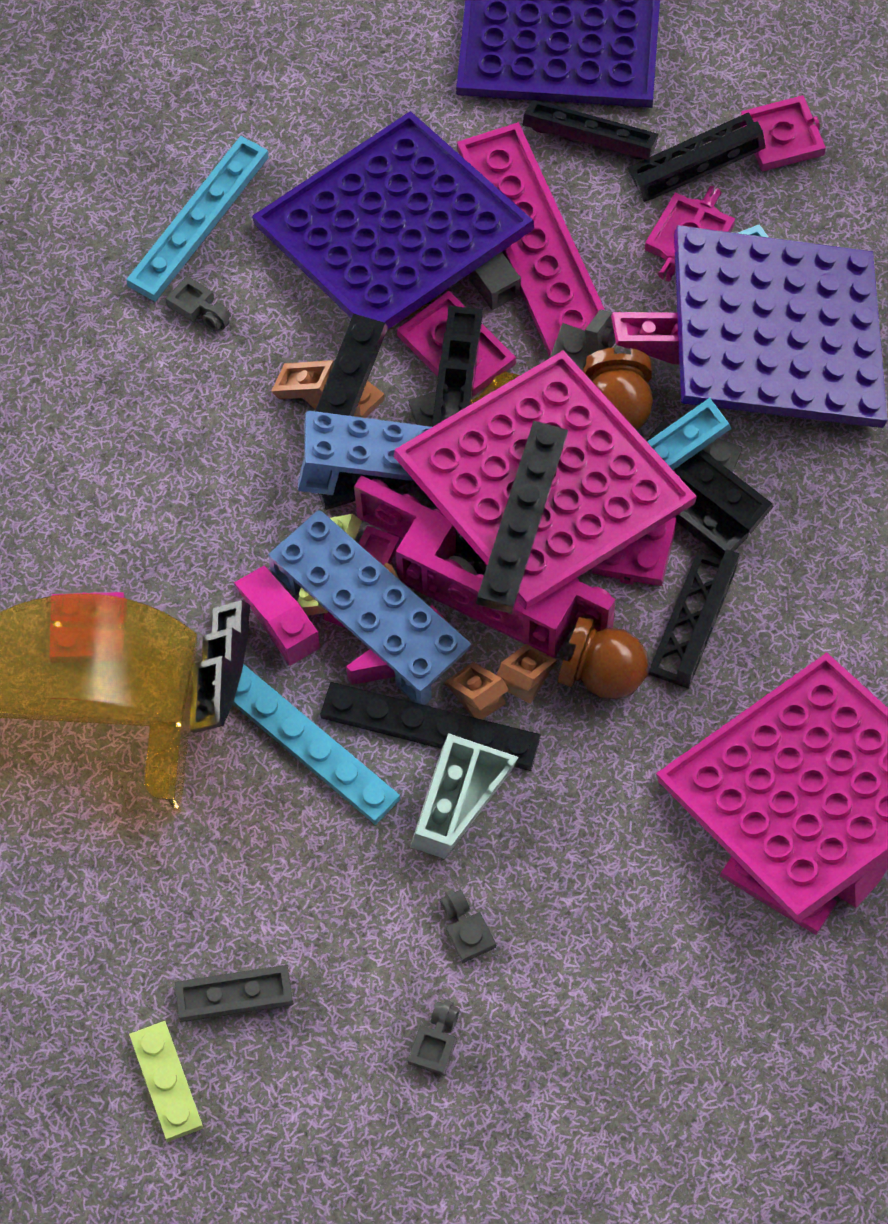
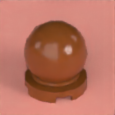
(623, 381)
(606, 661)

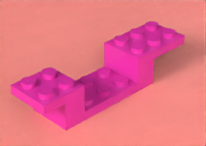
(426, 567)

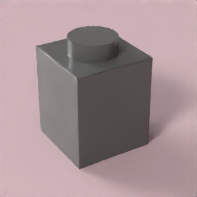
(496, 281)

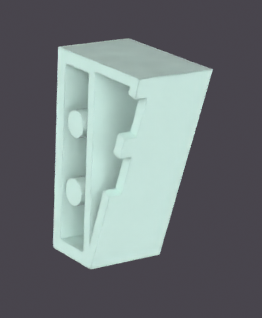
(458, 792)

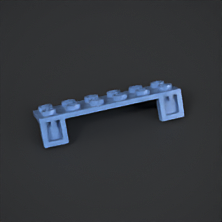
(352, 446)
(369, 603)

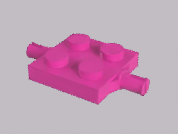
(687, 213)

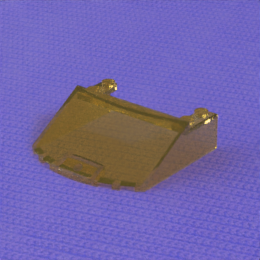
(103, 665)

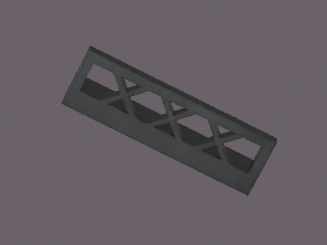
(701, 160)
(706, 617)

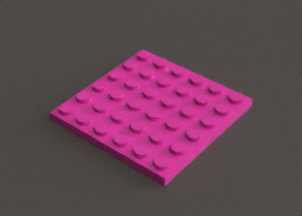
(603, 491)
(795, 786)

